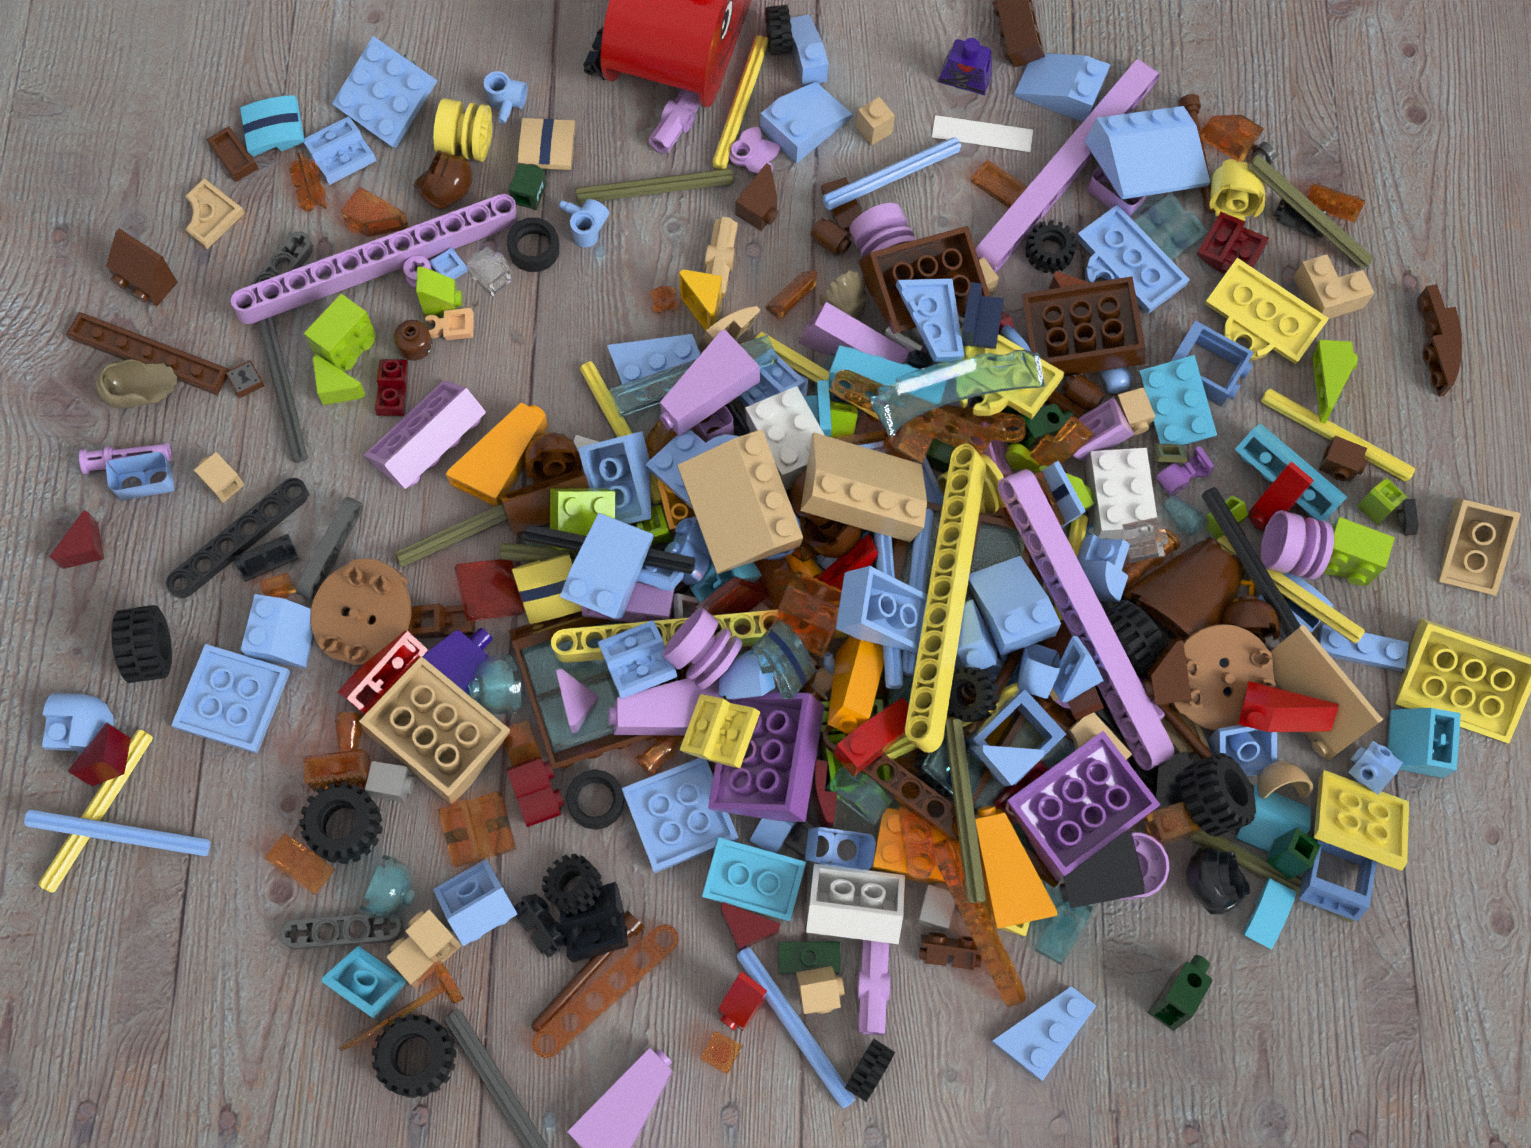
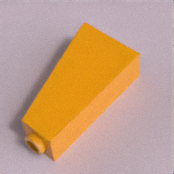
(499, 456)
(854, 683)
(1009, 877)

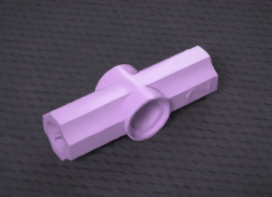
(675, 119)
(873, 987)

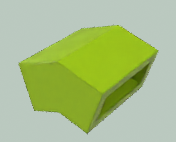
(1238, 510)

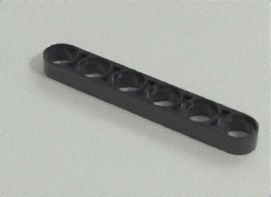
(241, 541)

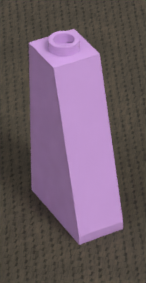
(834, 328)
(709, 384)
(659, 709)
(626, 1106)

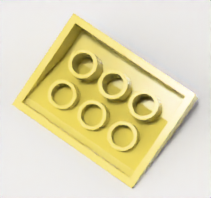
(1466, 677)

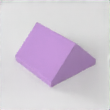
(1108, 427)

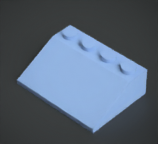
(1149, 152)

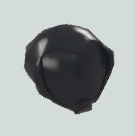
(1216, 879)

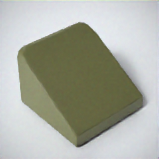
(1169, 453)

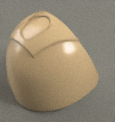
(1280, 774)

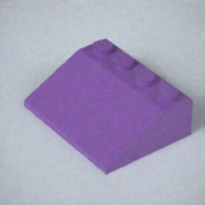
(777, 763)
(1081, 805)

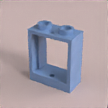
(1222, 347)
(1032, 712)
(1334, 897)

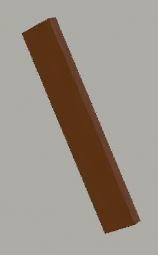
(130, 345)

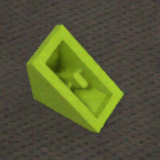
(334, 384)
(1381, 501)
(656, 525)

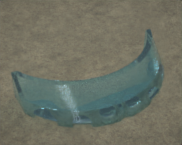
(954, 382)

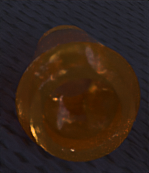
(348, 730)

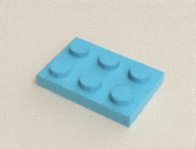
(1178, 402)
(753, 879)

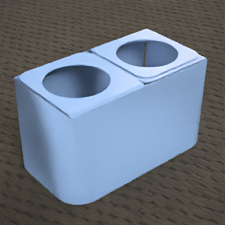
(134, 467)
(1035, 670)
(864, 848)

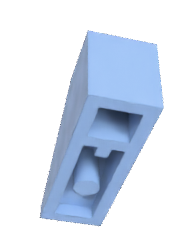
(808, 51)

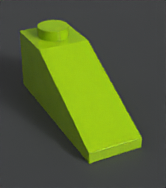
(1331, 369)

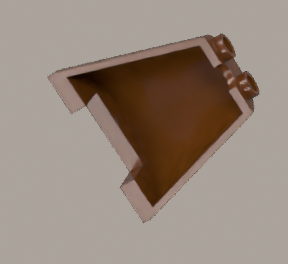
(1189, 589)

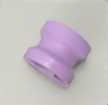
(410, 268)

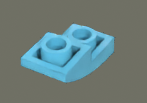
(1270, 913)

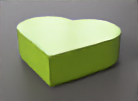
(1019, 458)

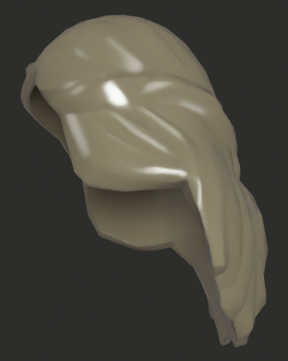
(847, 294)
(134, 383)

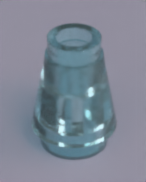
(1184, 515)

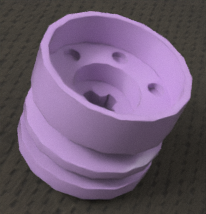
(880, 228)
(1297, 545)
(697, 644)
(1153, 863)

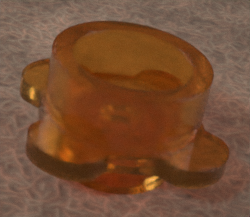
(664, 292)

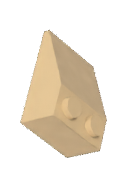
(1477, 545)

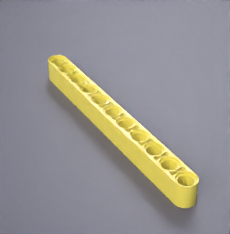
(950, 575)
(667, 628)

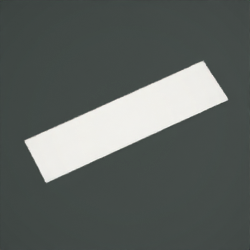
(982, 133)

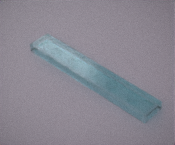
(653, 388)

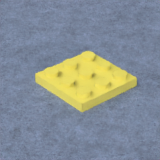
(1361, 820)

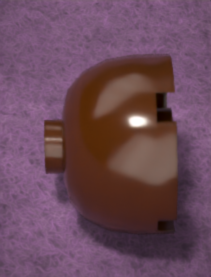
(551, 456)
(832, 538)
(1253, 616)

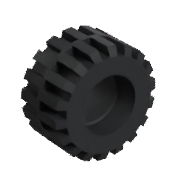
(1137, 635)
(141, 644)
(1218, 794)
(324, 806)
(390, 1044)

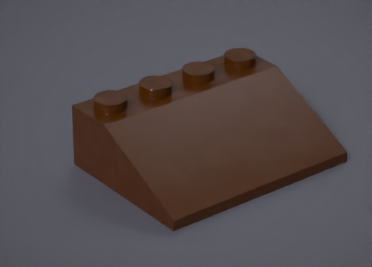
(932, 257)
(1086, 326)

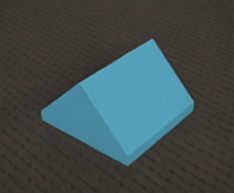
(1273, 819)
(365, 982)

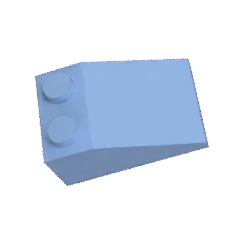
(1063, 83)
(803, 120)
(621, 468)
(607, 566)
(1013, 605)
(881, 609)

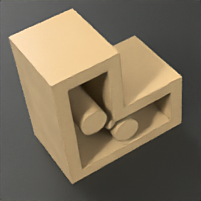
(1328, 292)
(424, 949)

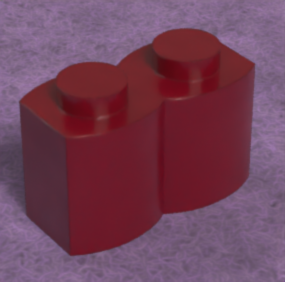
(534, 792)

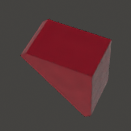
(80, 543)
(103, 757)
(747, 927)

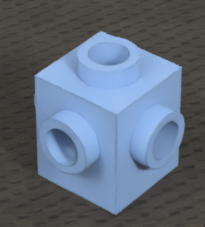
(1374, 766)

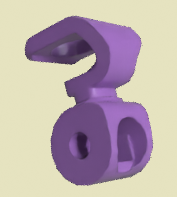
(1176, 477)

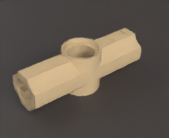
(721, 252)

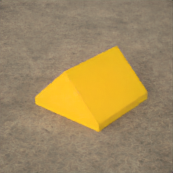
(701, 296)

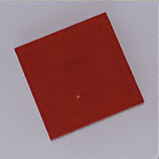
(488, 589)
(734, 597)

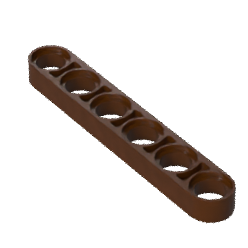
(894, 789)

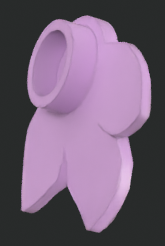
(756, 150)

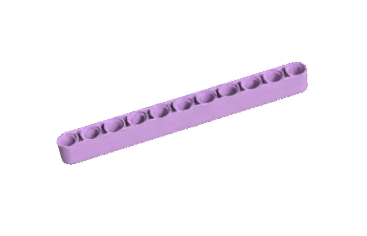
(1062, 169)
(368, 269)
(1086, 618)

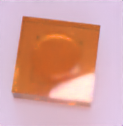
(278, 586)
(721, 1052)

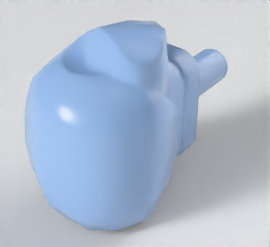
(1116, 380)

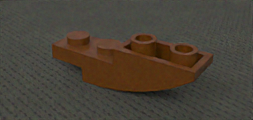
(1445, 344)

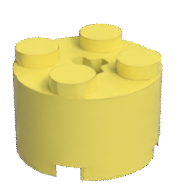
(1237, 190)

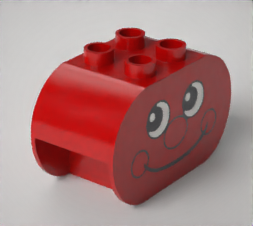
(673, 42)

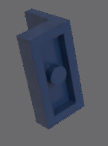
(981, 319)

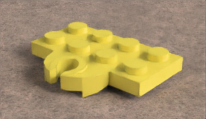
(1264, 314)
(1023, 400)

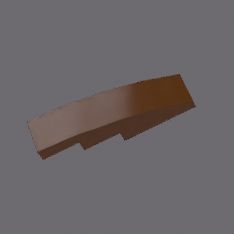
(437, 621)

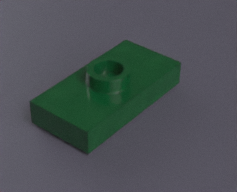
(805, 956)

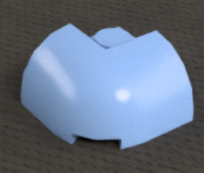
(1103, 564)
(745, 678)
(73, 721)

